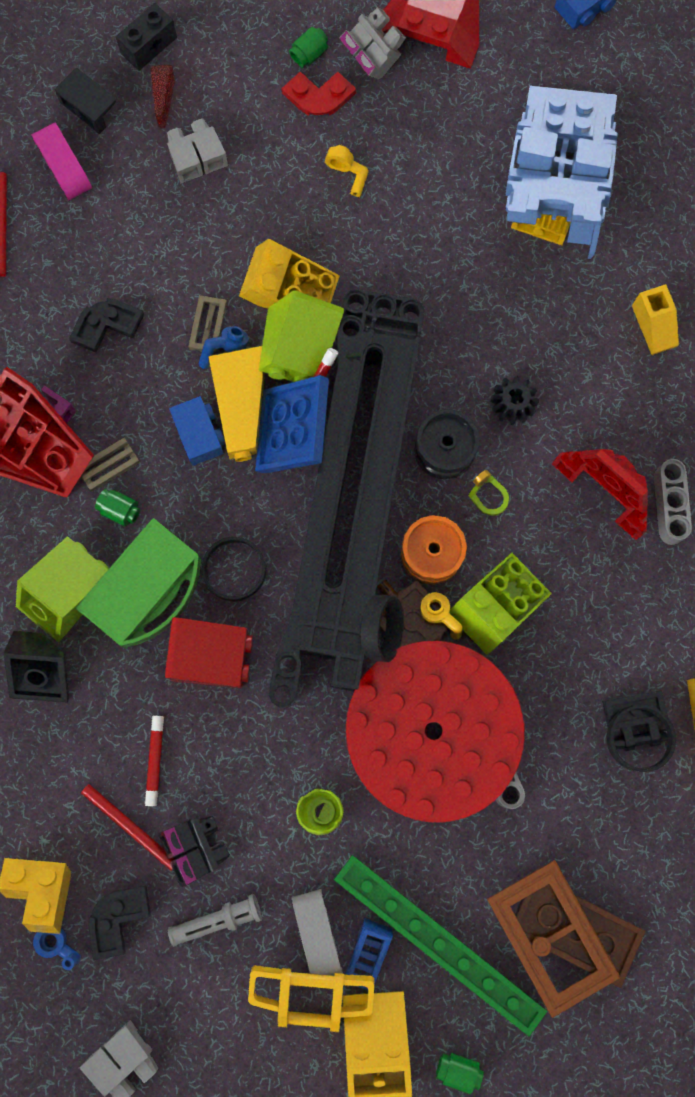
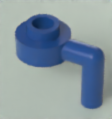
(231, 340)
(69, 955)

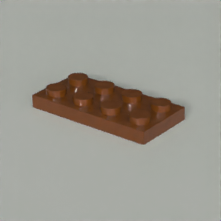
(543, 916)

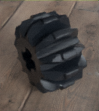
(523, 407)

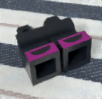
(200, 860)

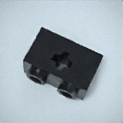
(146, 36)

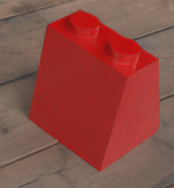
(208, 653)

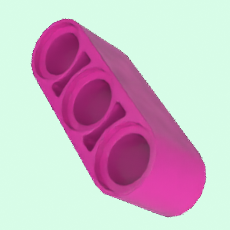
(61, 161)

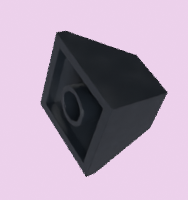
(35, 668)

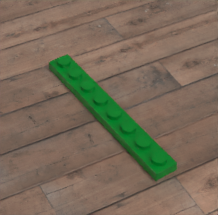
(441, 945)

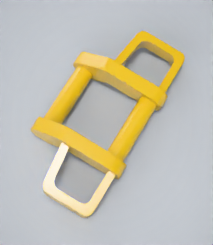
(310, 980)

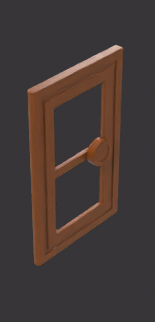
(541, 946)

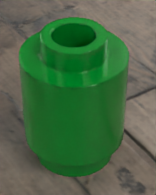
(309, 46)
(117, 507)
(459, 1073)

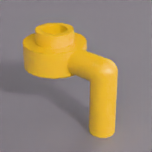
(342, 159)
(441, 615)

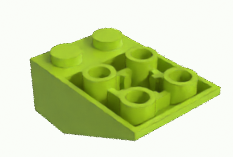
(499, 603)

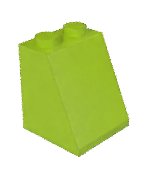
(298, 336)
(56, 587)

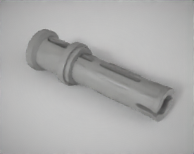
(228, 917)

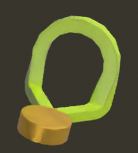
(485, 477)

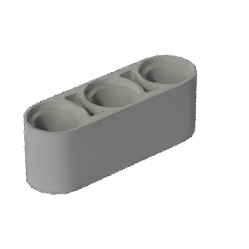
(679, 491)
(316, 933)

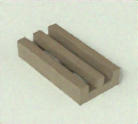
(222, 303)
(115, 472)

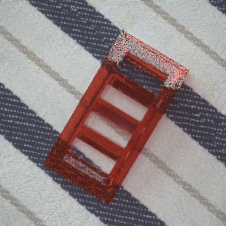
(163, 85)

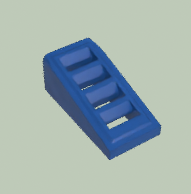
(376, 930)

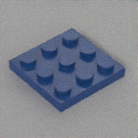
(292, 425)

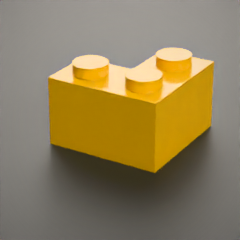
(44, 888)

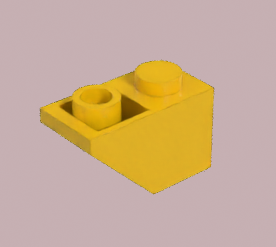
(657, 319)

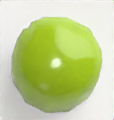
(329, 817)

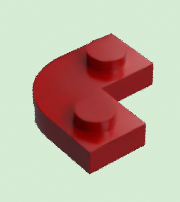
(316, 100)

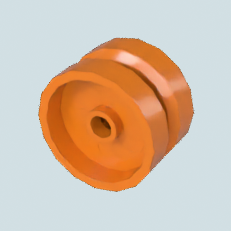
(446, 538)

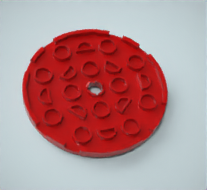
(478, 740)

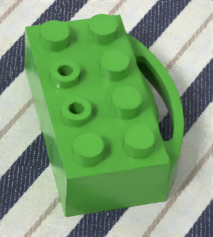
(142, 586)

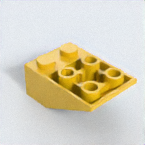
(279, 271)
(378, 1047)

